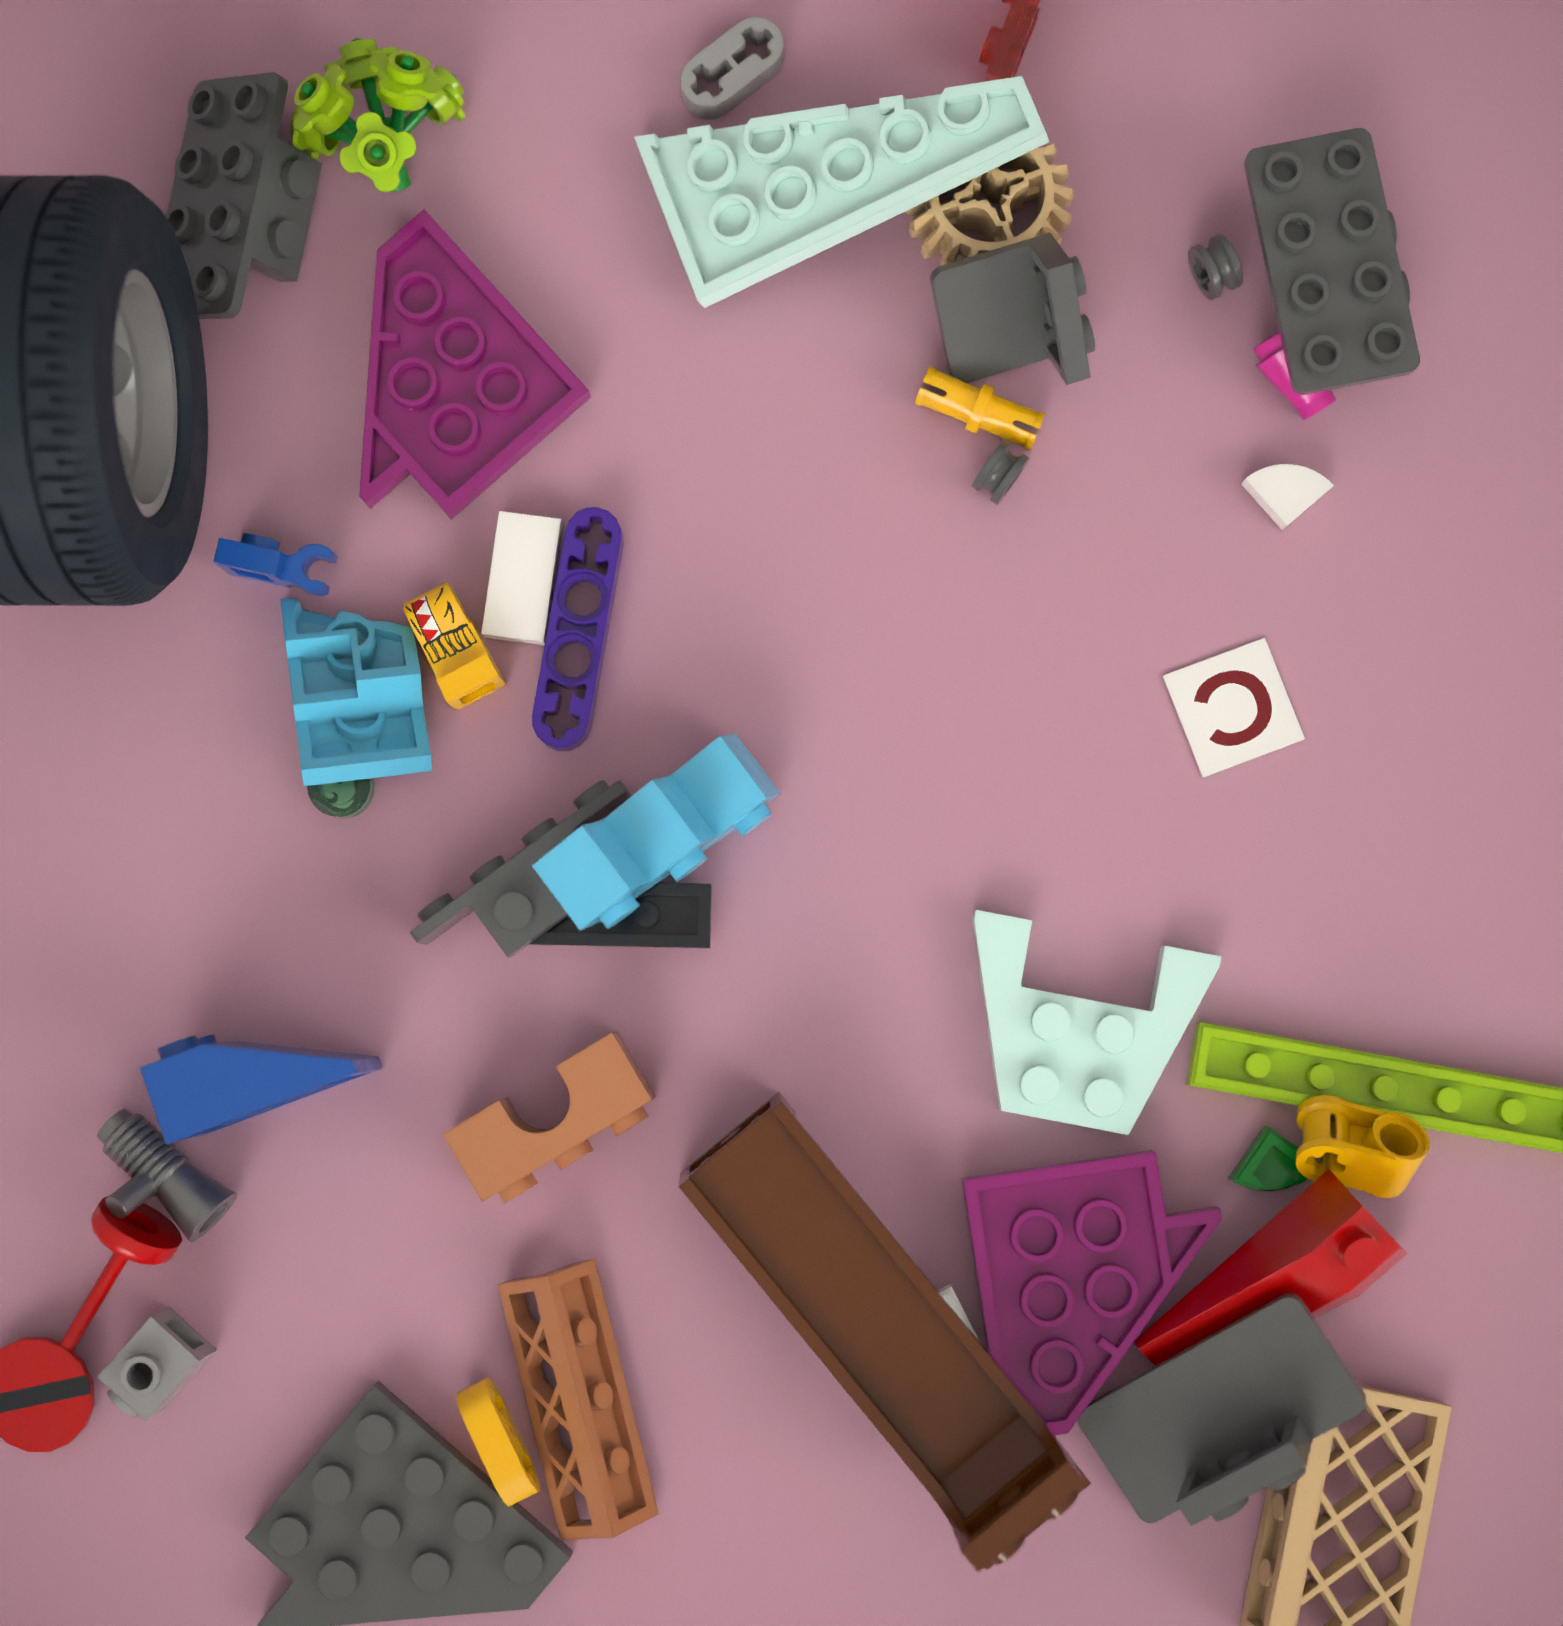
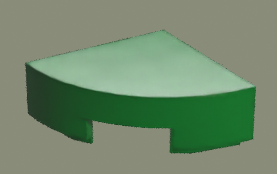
(1268, 1163)

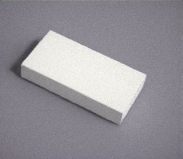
(522, 578)

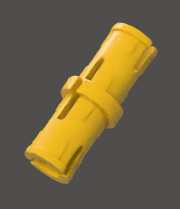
(979, 408)

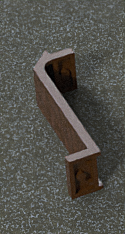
(884, 1332)

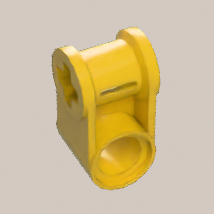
(1363, 1146)

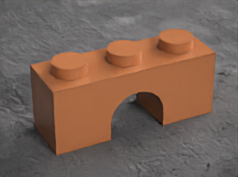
(503, 1150)

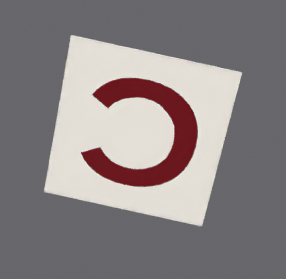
(1233, 707)

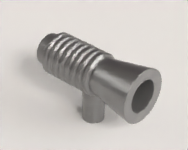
(161, 1171)

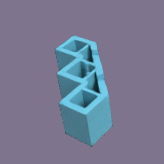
(657, 833)

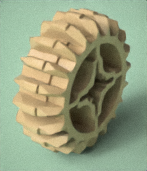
(1030, 179)

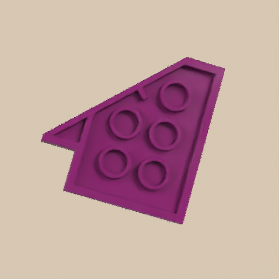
(452, 375)
(1074, 1270)

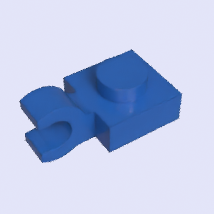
(261, 560)

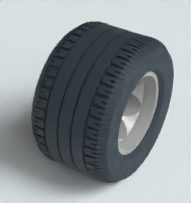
(96, 395)

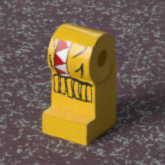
(453, 646)

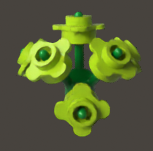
(376, 141)

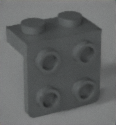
(1013, 311)

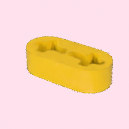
(498, 1441)

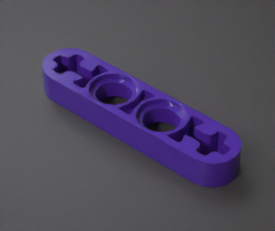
(571, 628)

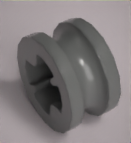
(1215, 267)
(1000, 472)

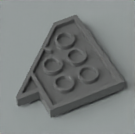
(399, 1529)

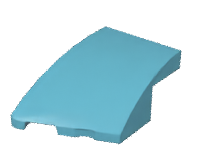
(354, 696)

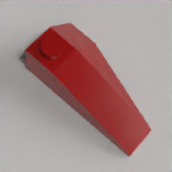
(1315, 1247)

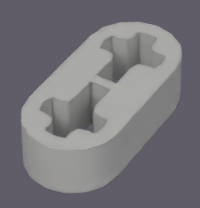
(724, 57)

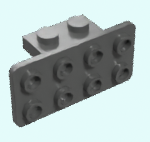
(239, 191)
(1332, 261)
(1224, 1415)

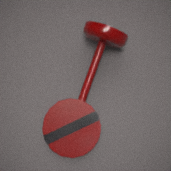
(43, 1381)

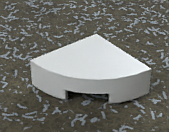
(1286, 490)

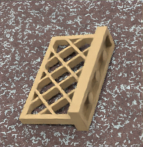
(1292, 1522)

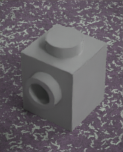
(155, 1365)

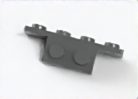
(511, 894)

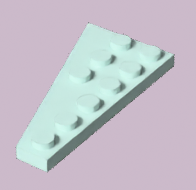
(811, 178)

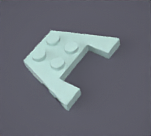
(1074, 1054)

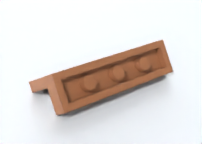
(587, 1402)

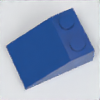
(215, 1084)

